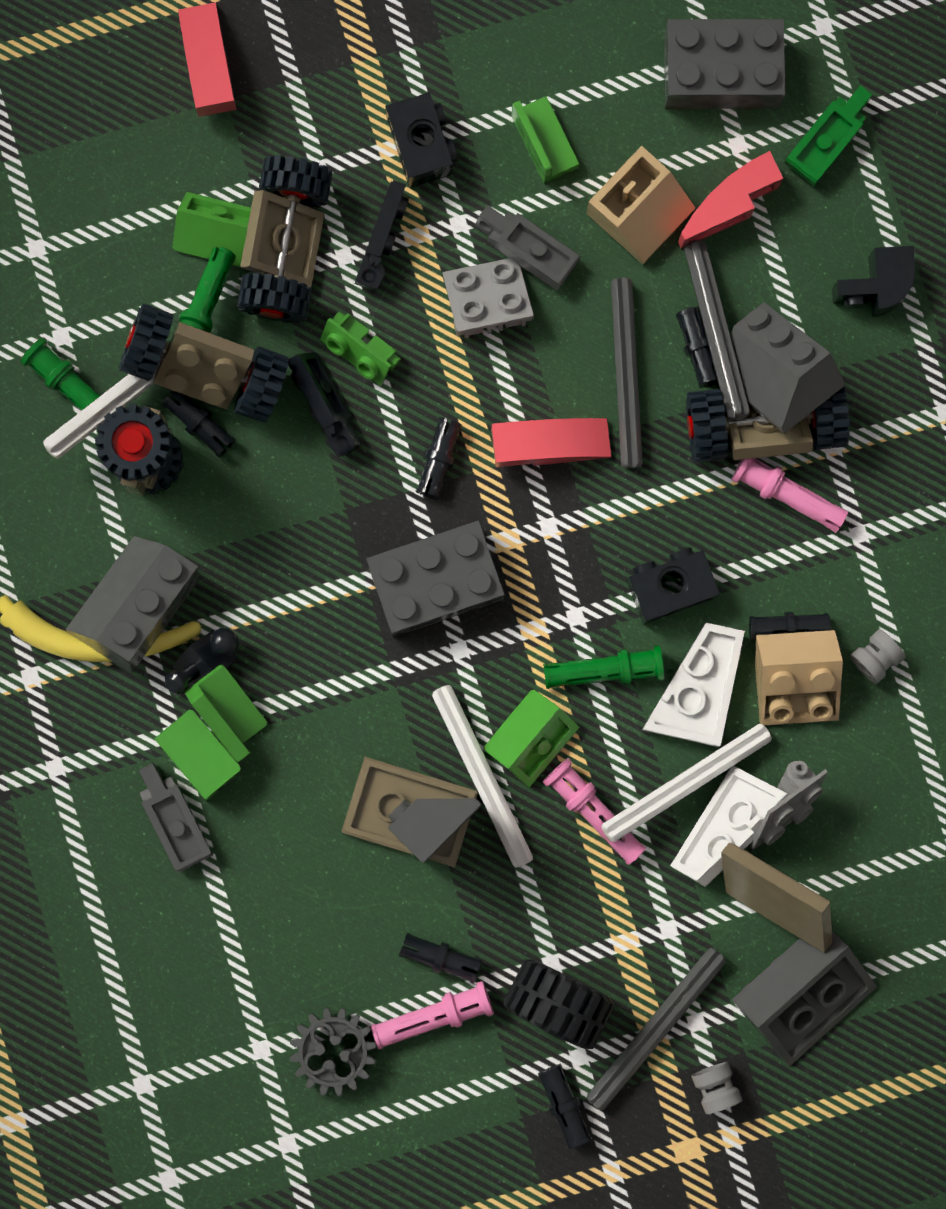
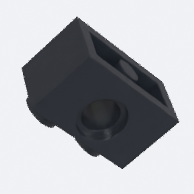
(418, 116)
(696, 580)

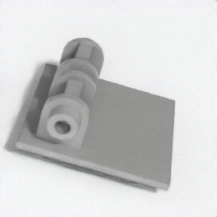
(487, 297)
(803, 790)

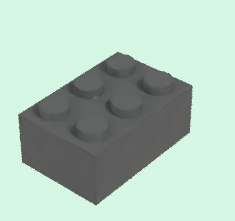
(724, 63)
(435, 578)

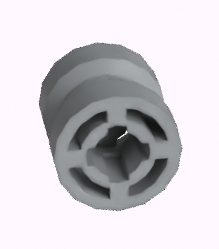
(877, 656)
(718, 1097)

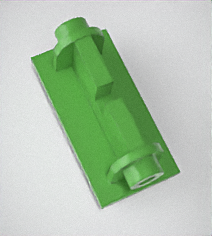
(345, 338)

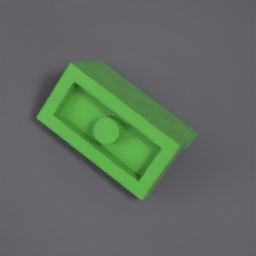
(544, 139)
(209, 224)
(226, 710)
(531, 737)
(198, 754)

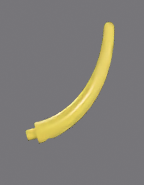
(50, 639)

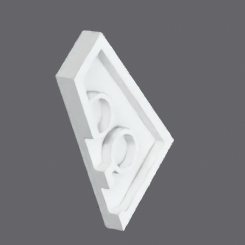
(701, 689)
(729, 818)

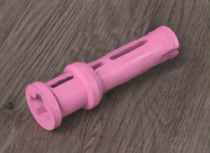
(774, 484)
(576, 800)
(451, 1010)

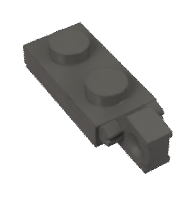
(528, 246)
(173, 820)

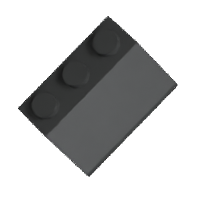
(782, 368)
(134, 602)
(430, 822)
(804, 996)

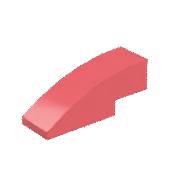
(206, 59)
(733, 199)
(550, 441)

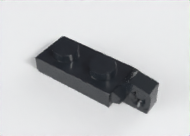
(382, 240)
(325, 402)

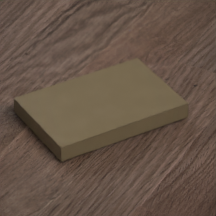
(386, 786)
(777, 897)

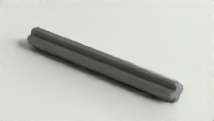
(717, 330)
(626, 373)
(656, 1029)

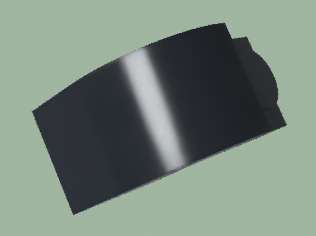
(889, 281)

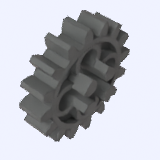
(310, 1045)

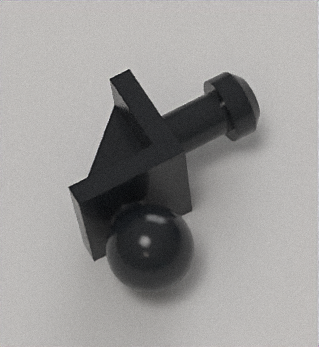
(201, 658)

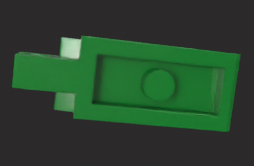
(828, 137)

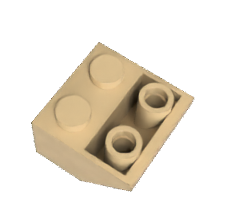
(640, 205)
(798, 677)

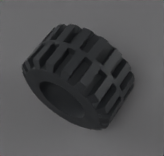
(558, 1004)

